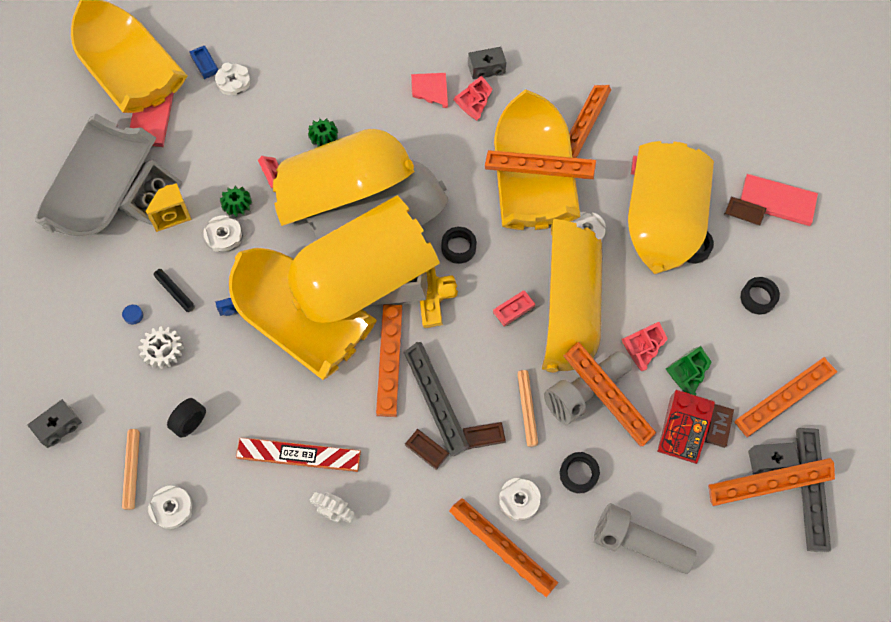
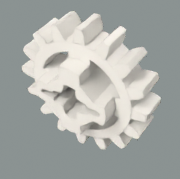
(160, 347)
(332, 507)

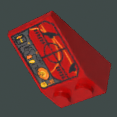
(685, 426)

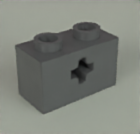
(487, 62)
(45, 428)
(782, 453)

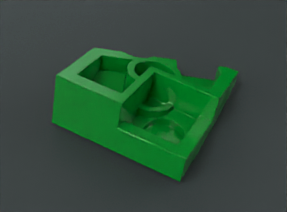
(690, 369)

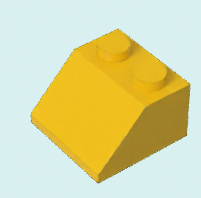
(167, 208)

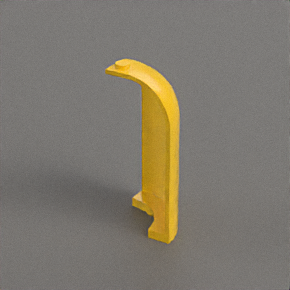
(123, 56)
(339, 174)
(533, 200)
(669, 203)
(359, 263)
(574, 293)
(264, 300)

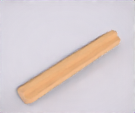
(527, 408)
(130, 471)

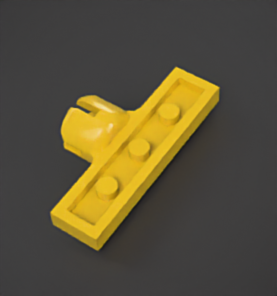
(438, 290)

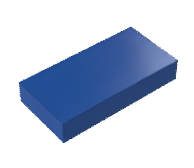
(204, 62)

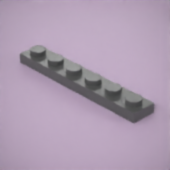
(436, 399)
(813, 495)

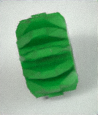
(322, 132)
(235, 201)

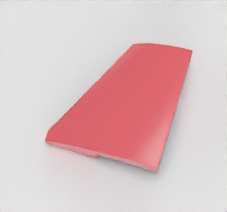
(430, 87)
(474, 98)
(645, 344)

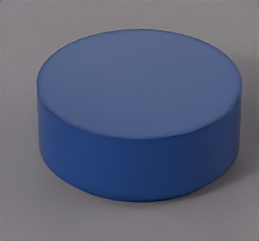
(132, 314)

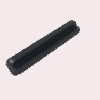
(174, 290)

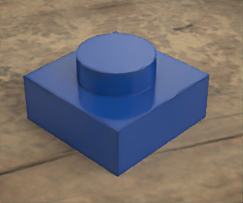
(225, 307)

